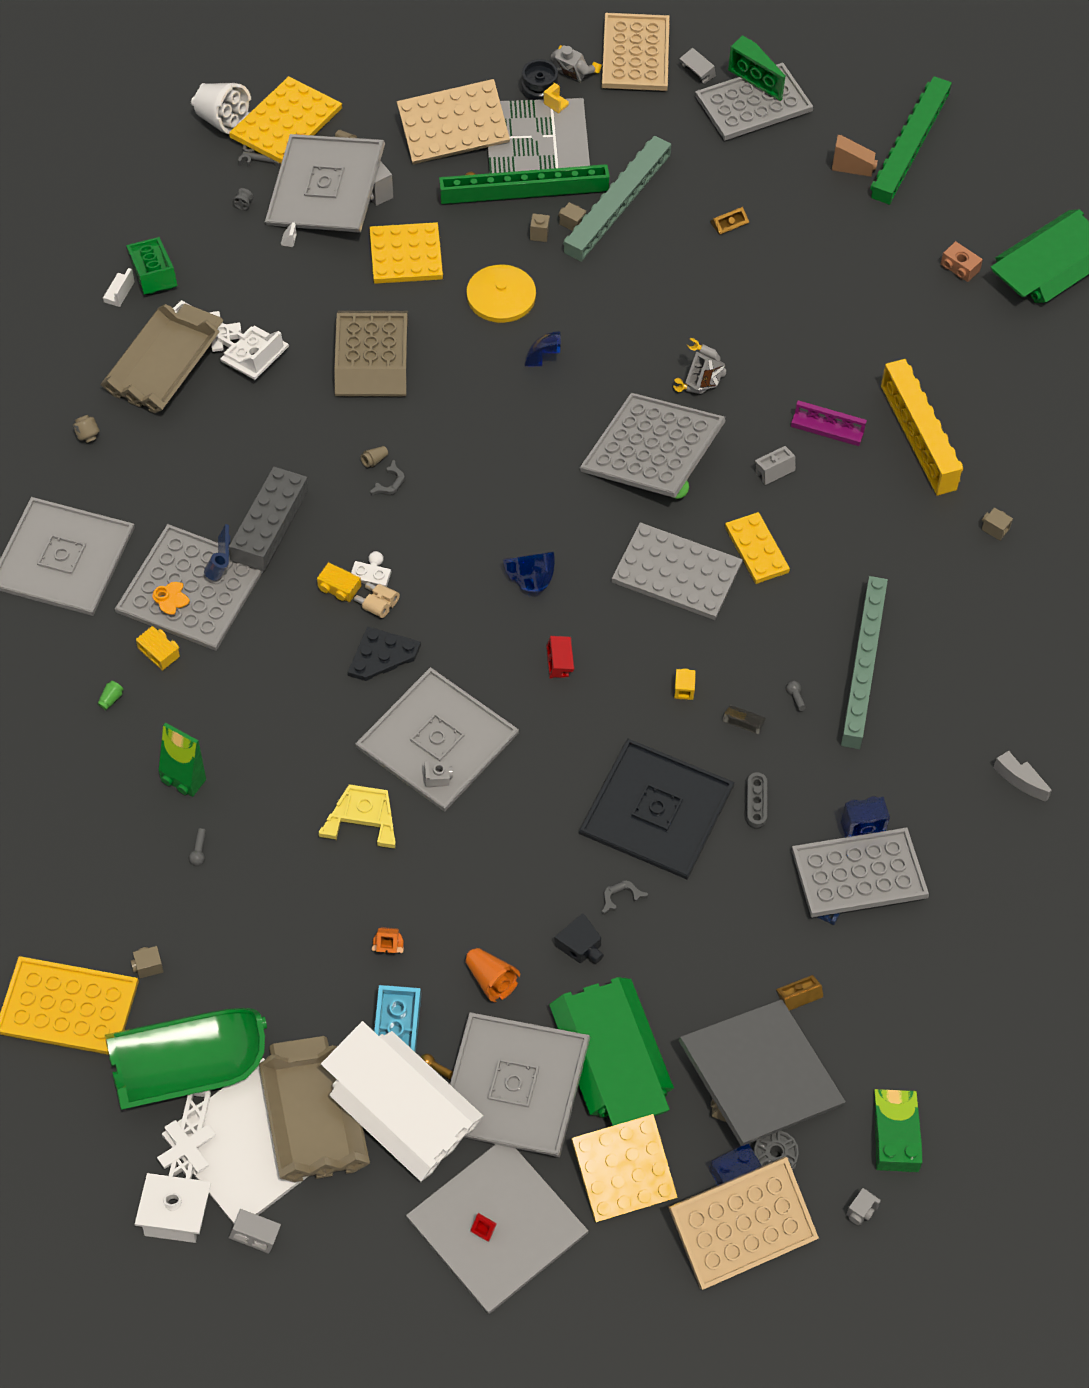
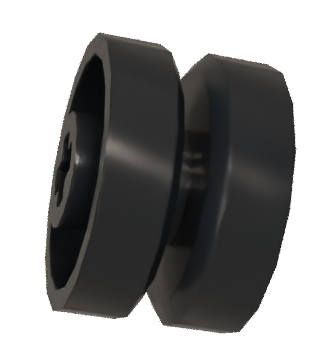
(538, 77)

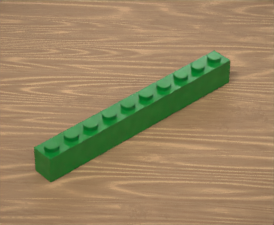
(911, 140)
(524, 184)

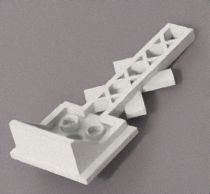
(255, 340)
(183, 1219)

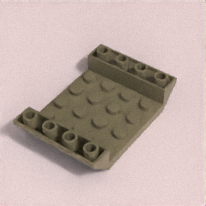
(371, 353)

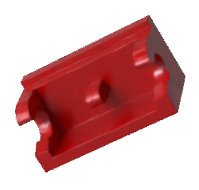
(559, 656)

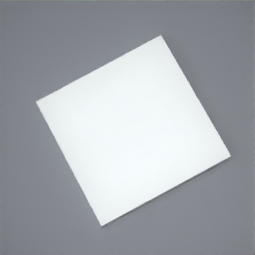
(242, 1152)

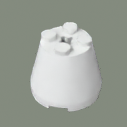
(222, 104)

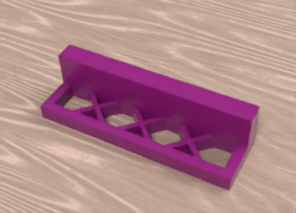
(828, 425)

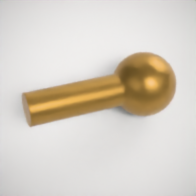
(429, 1059)

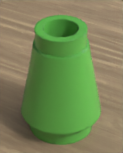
(110, 694)

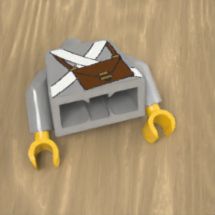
(573, 63)
(704, 371)

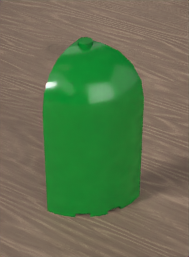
(185, 1055)

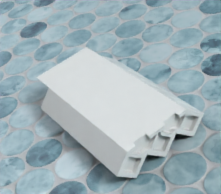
(399, 1099)

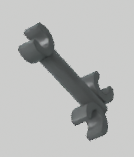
(250, 154)

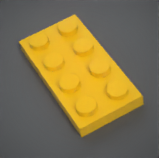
(757, 547)

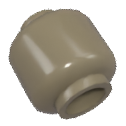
(86, 428)

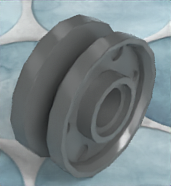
(779, 1142)

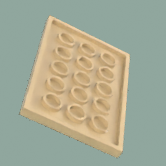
(636, 51)
(453, 121)
(743, 1223)

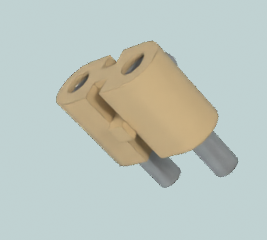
(379, 601)

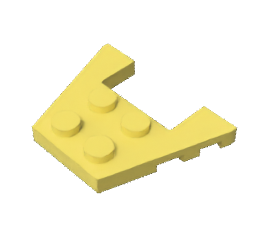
(362, 807)

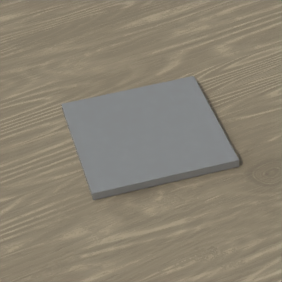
(325, 182)
(63, 555)
(437, 725)
(519, 1081)
(529, 1232)

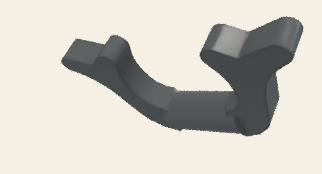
(397, 483)
(627, 885)

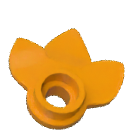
(172, 598)

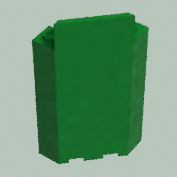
(1047, 258)
(622, 1063)

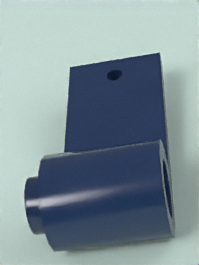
(219, 561)

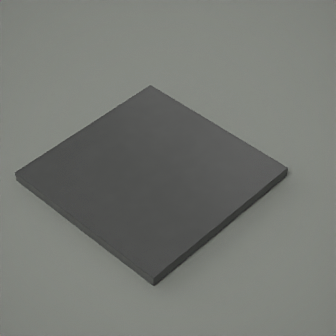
(761, 1072)

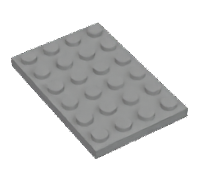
(742, 108)
(677, 571)
(859, 872)

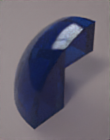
(545, 344)
(531, 571)

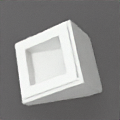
(289, 236)

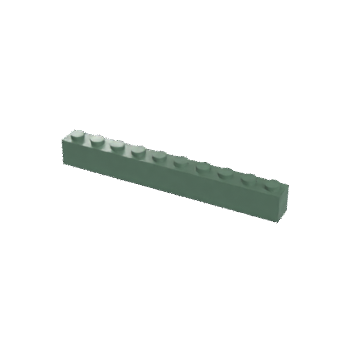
(617, 198)
(864, 663)

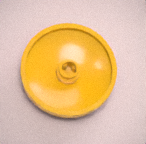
(501, 293)

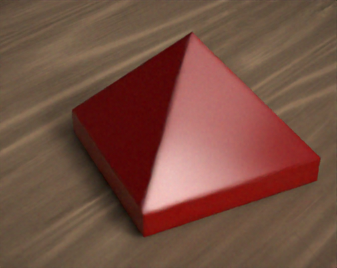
(483, 1227)

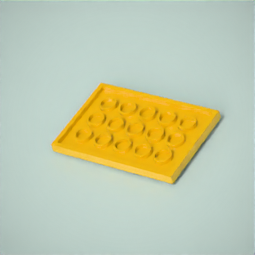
(285, 111)
(66, 1004)

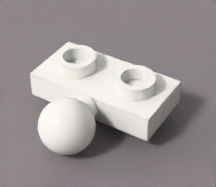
(372, 572)

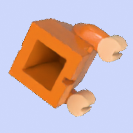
(389, 940)

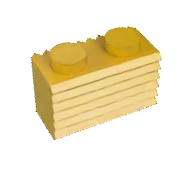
(338, 582)
(157, 647)

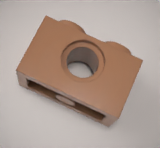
(961, 261)

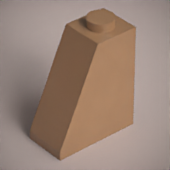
(853, 158)

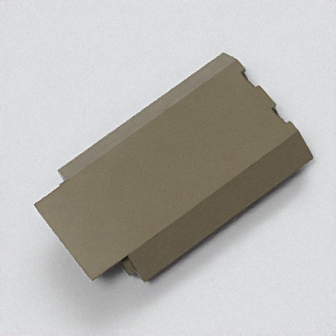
(162, 356)
(306, 1123)

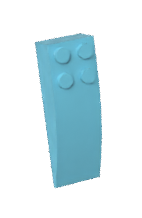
(398, 1012)

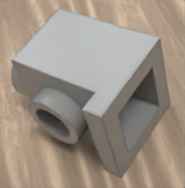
(437, 773)
(863, 1207)

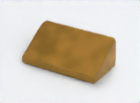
(730, 221)
(800, 992)

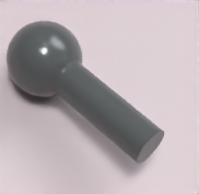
(794, 688)
(197, 857)

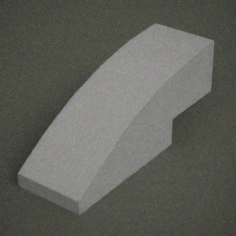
(1022, 776)

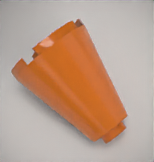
(492, 974)

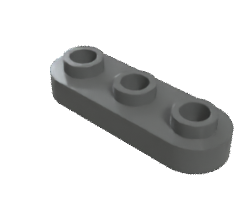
(757, 793)

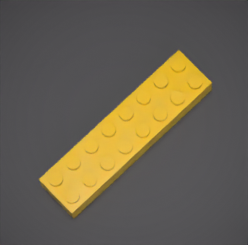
(921, 427)

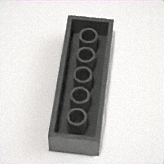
(268, 518)

